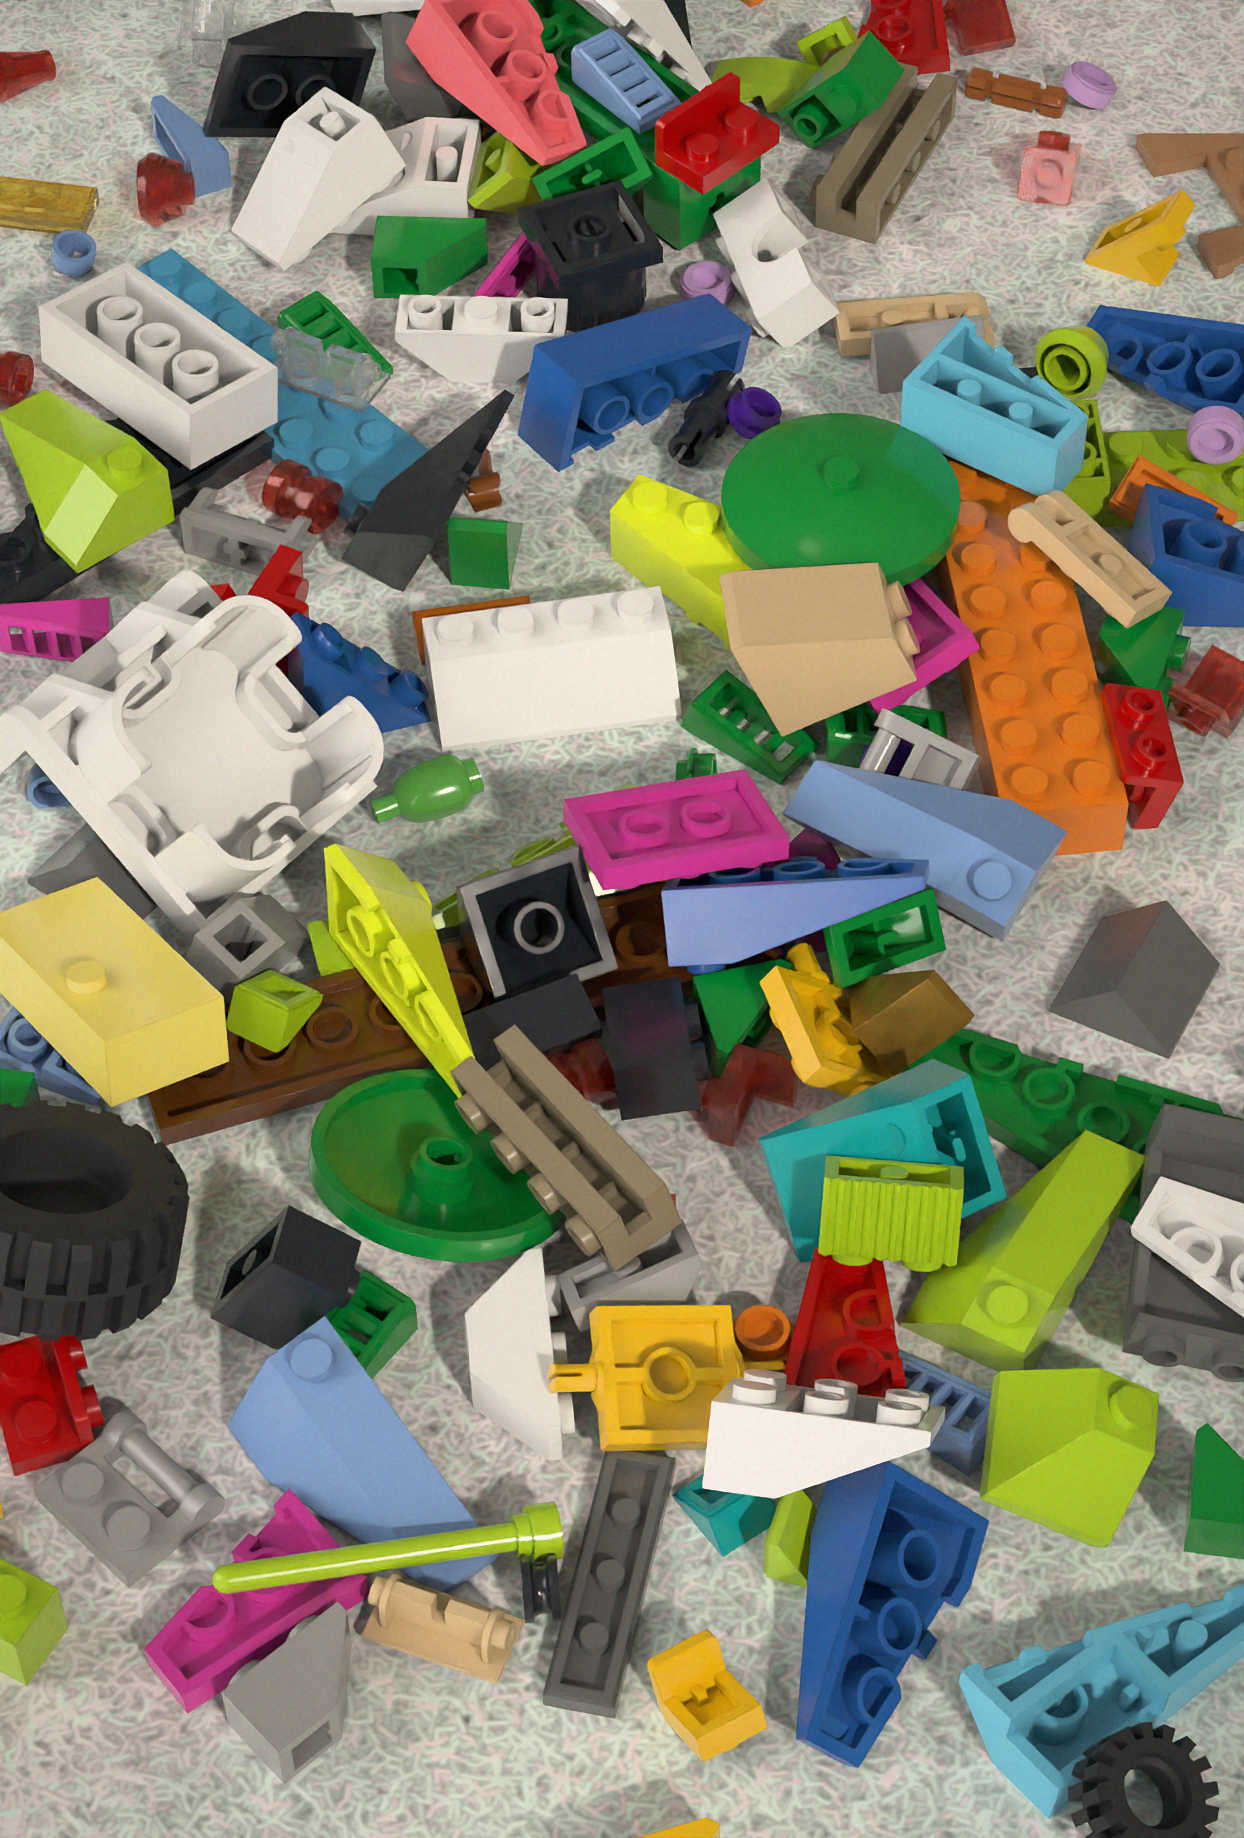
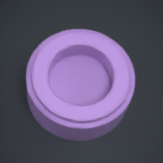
(1089, 85)
(707, 278)
(1215, 435)

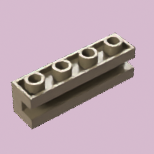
(883, 157)
(566, 1150)

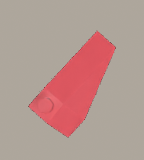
(499, 69)

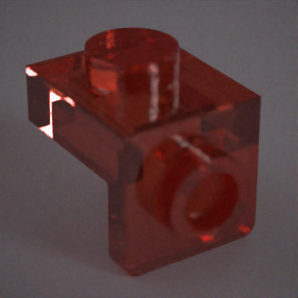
(980, 25)
(1048, 168)
(1212, 695)
(746, 1076)

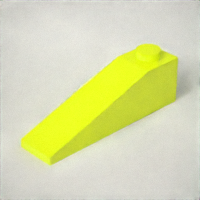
(392, 941)

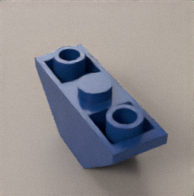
(330, 668)

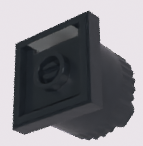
(592, 253)

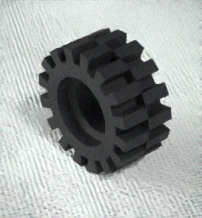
(1168, 1767)

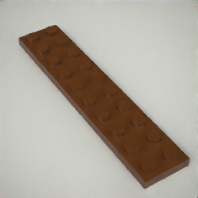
(359, 1037)

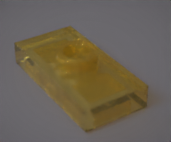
(46, 205)

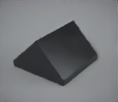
(533, 925)

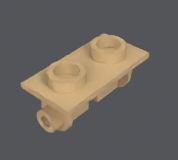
(441, 1627)

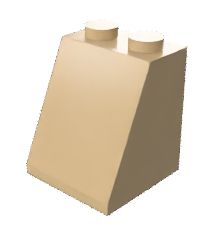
(818, 638)

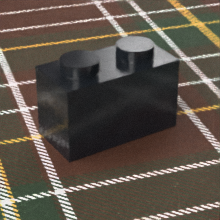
(652, 1048)
(287, 1278)

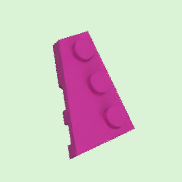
(223, 1632)

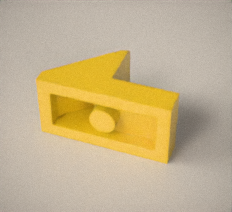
(1144, 241)

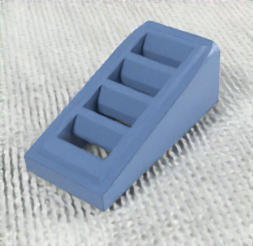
(611, 54)
(184, 141)
(956, 1447)

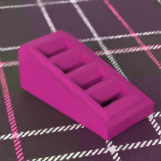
(68, 625)

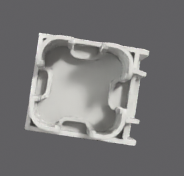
(196, 748)

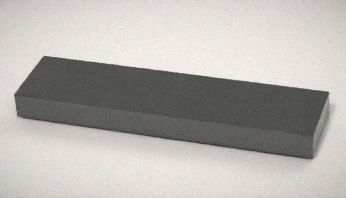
(609, 1583)

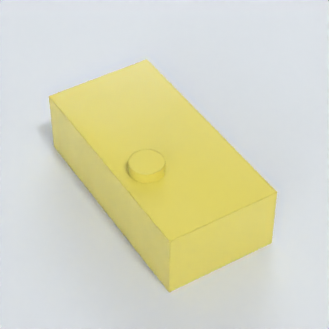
(109, 992)

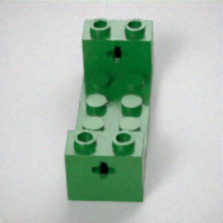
(670, 205)

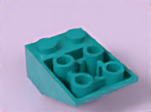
(912, 1117)

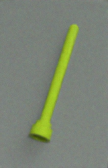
(528, 1534)

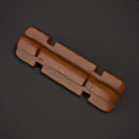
(1016, 93)

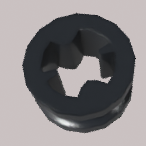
(540, 1589)

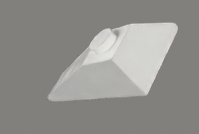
(654, 31)
(1197, 1236)

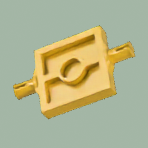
(819, 1027)
(656, 1373)

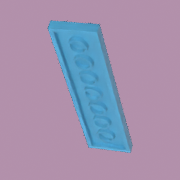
(332, 440)

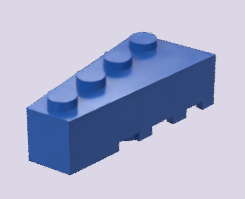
(624, 373)

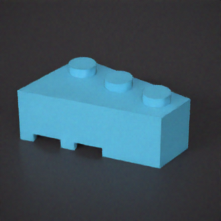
(993, 414)

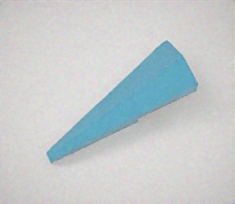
(1059, 1701)

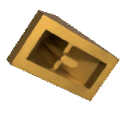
(905, 1015)

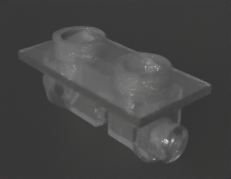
(331, 374)

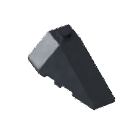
(414, 507)

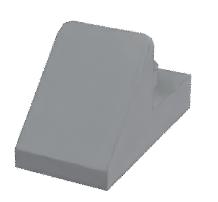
(653, 1278)

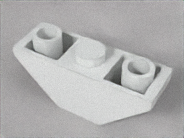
(479, 334)
(512, 1353)

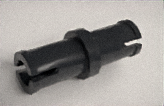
(705, 419)

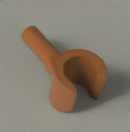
(484, 490)

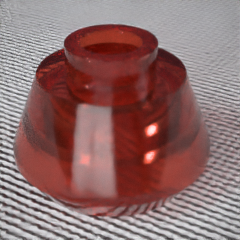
(163, 189)

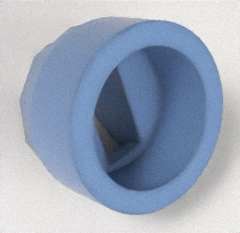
(63, 250)
(43, 791)

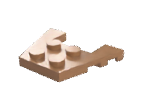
(1225, 161)

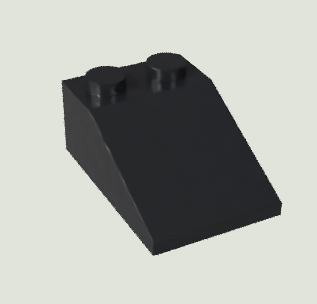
(282, 66)

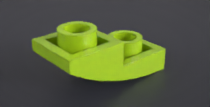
(766, 77)

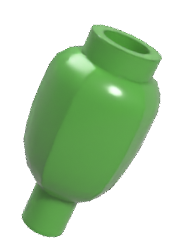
(430, 791)

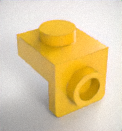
(703, 1698)

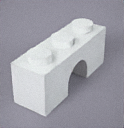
(763, 243)

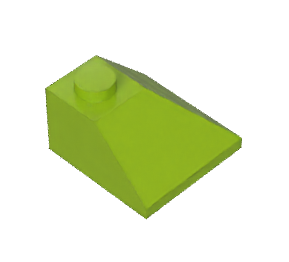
(1068, 1448)

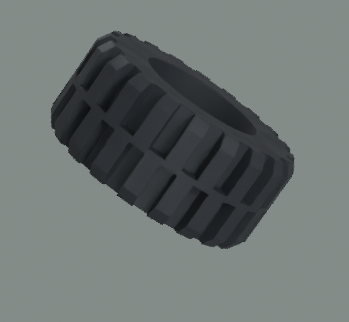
(84, 1221)

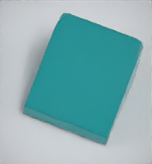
(723, 1516)

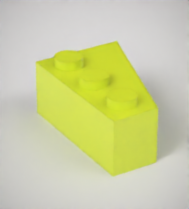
(677, 545)

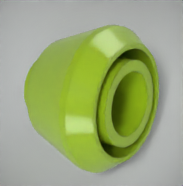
(1072, 361)

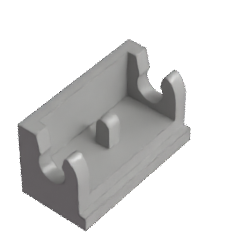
(235, 539)

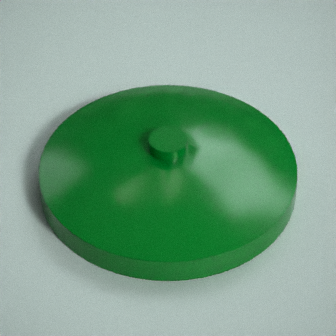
(841, 496)
(416, 1177)

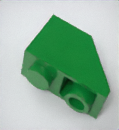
(842, 91)
(425, 253)
(1143, 652)

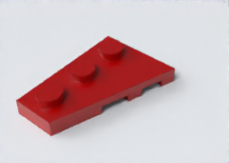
(845, 1329)

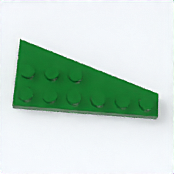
(1048, 1105)

